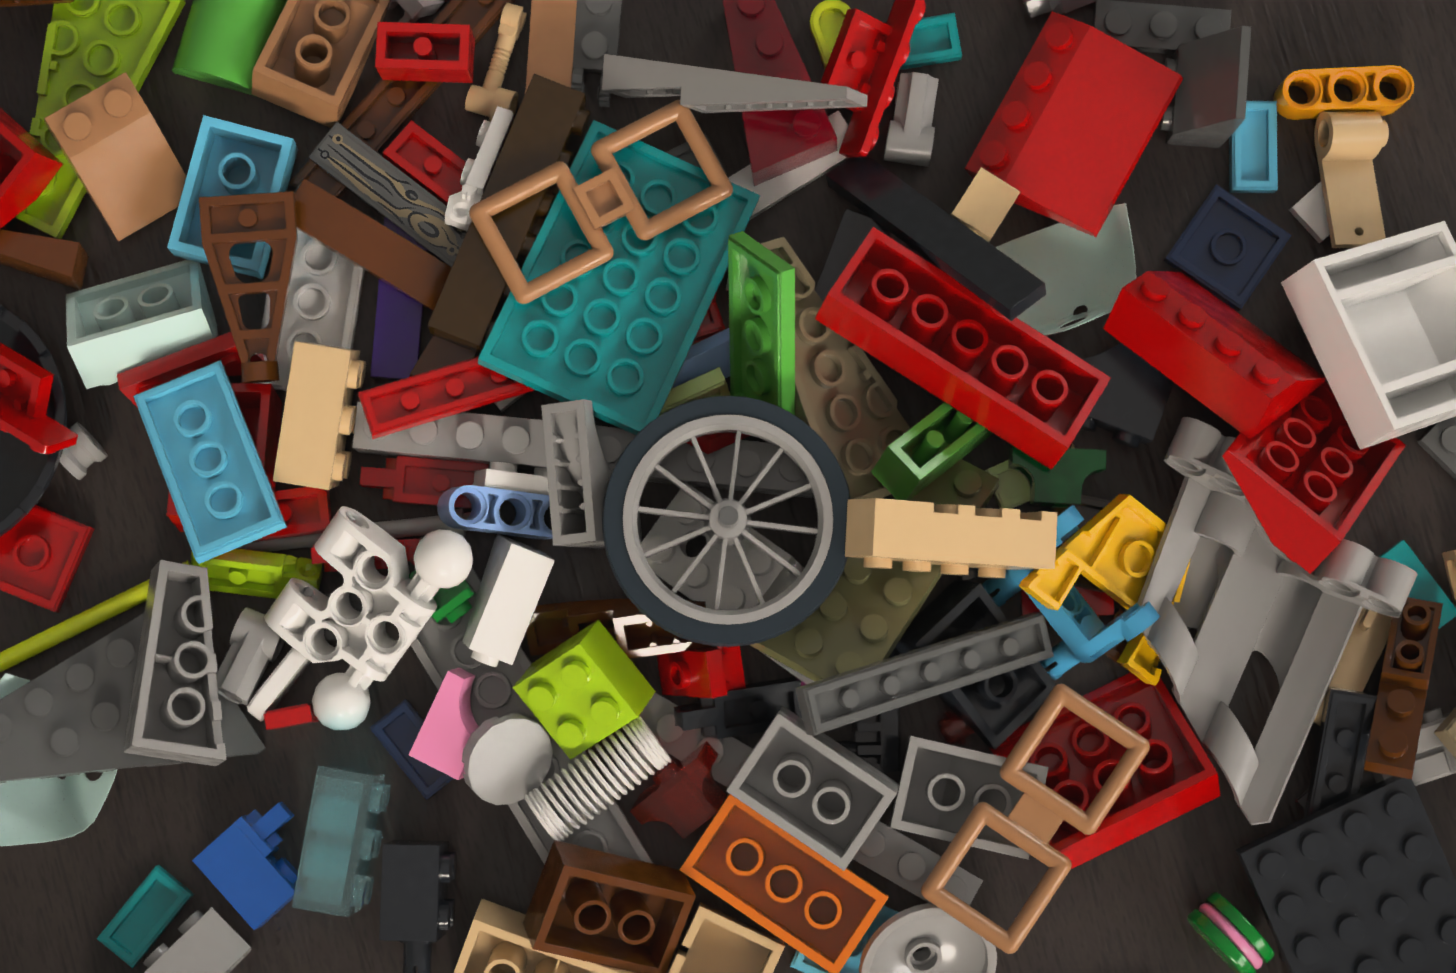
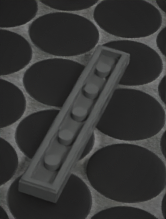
(923, 673)

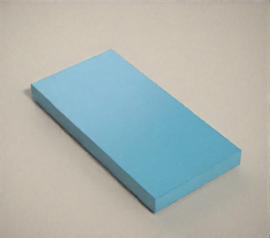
(209, 462)

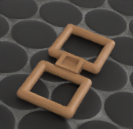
(600, 201)
(1035, 818)

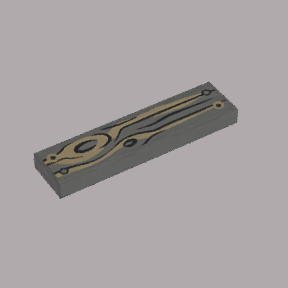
(388, 192)

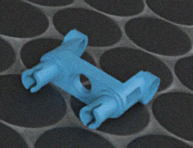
(1076, 623)

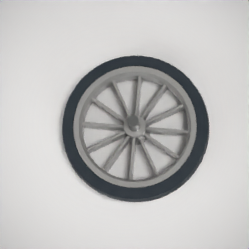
(726, 520)

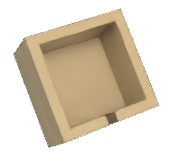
(725, 946)

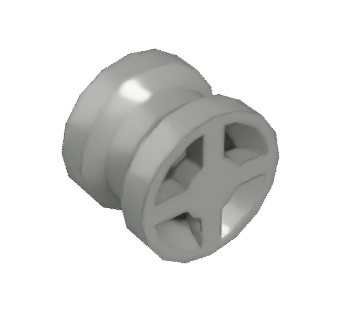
(83, 454)

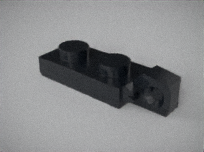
(742, 710)

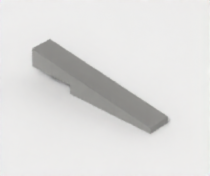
(721, 90)

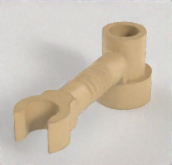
(486, 98)

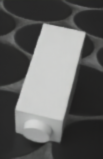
(506, 600)

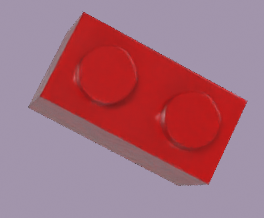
(425, 52)

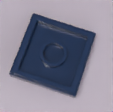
(1227, 247)

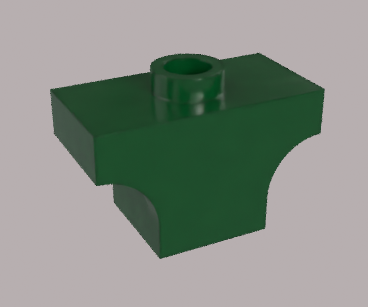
(1063, 483)

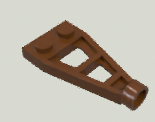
(252, 220)

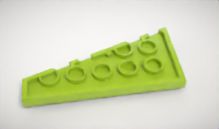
(82, 51)

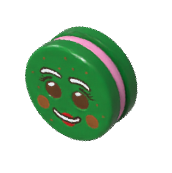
(1230, 935)

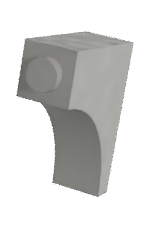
(575, 474)

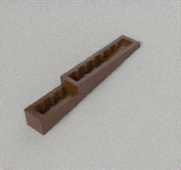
(44, 257)

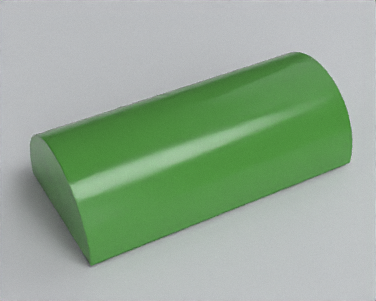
(225, 40)

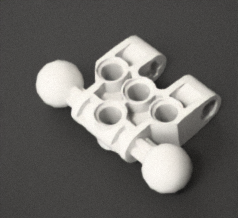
(362, 641)

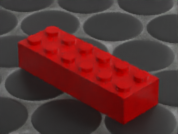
(962, 348)

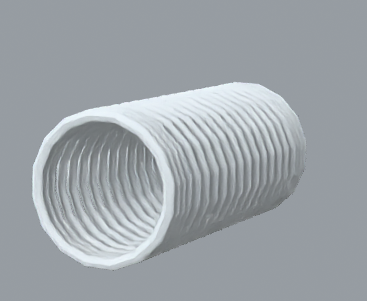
(651, 754)

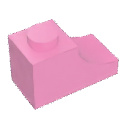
(447, 725)

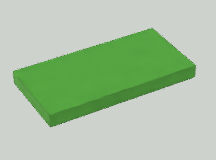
(761, 323)

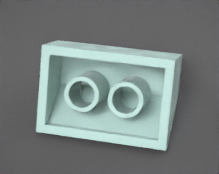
(137, 320)

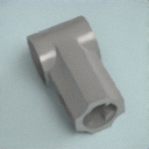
(911, 131)
(250, 652)

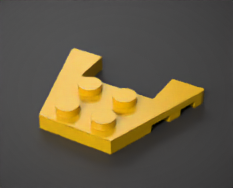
(1116, 556)

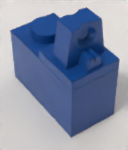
(244, 865)

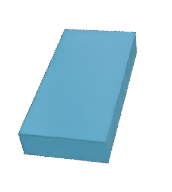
(1254, 150)

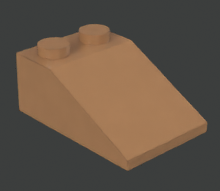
(317, 56)
(119, 155)

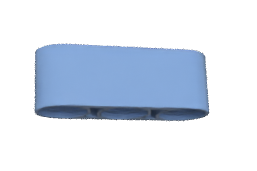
(486, 515)

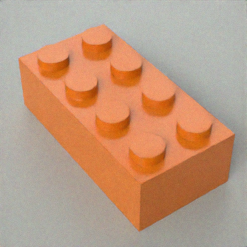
(784, 885)

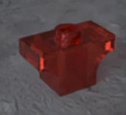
(682, 793)

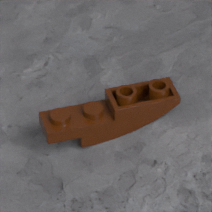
(1403, 689)

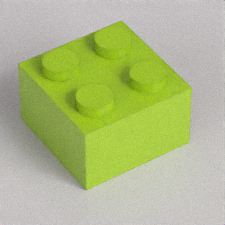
(584, 690)

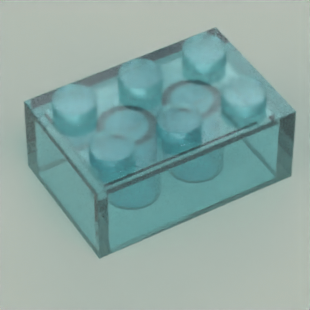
(340, 840)

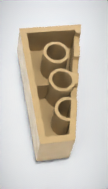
(949, 536)

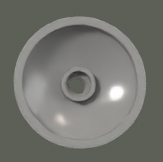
(946, 944)

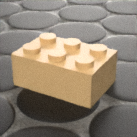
(318, 416)

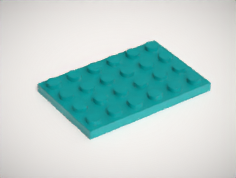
(632, 320)

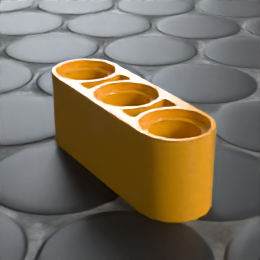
(1361, 81)

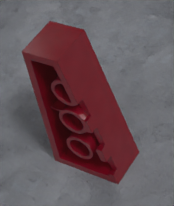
(775, 138)

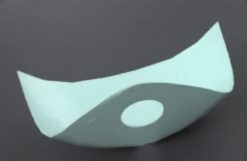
(1075, 270)
(48, 807)

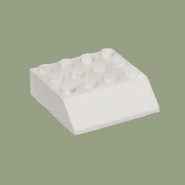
(1384, 330)

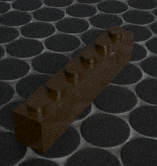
(537, 139)

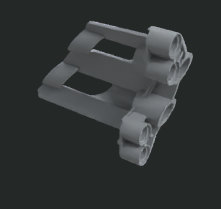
(1257, 606)

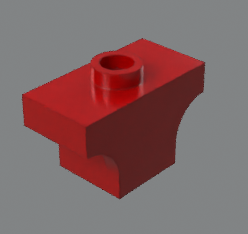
(701, 672)

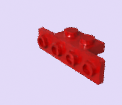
(868, 61)
(24, 404)

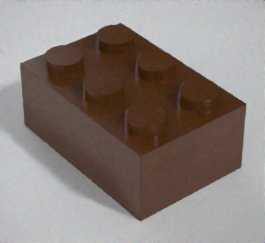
(608, 909)

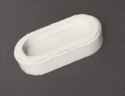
(278, 684)

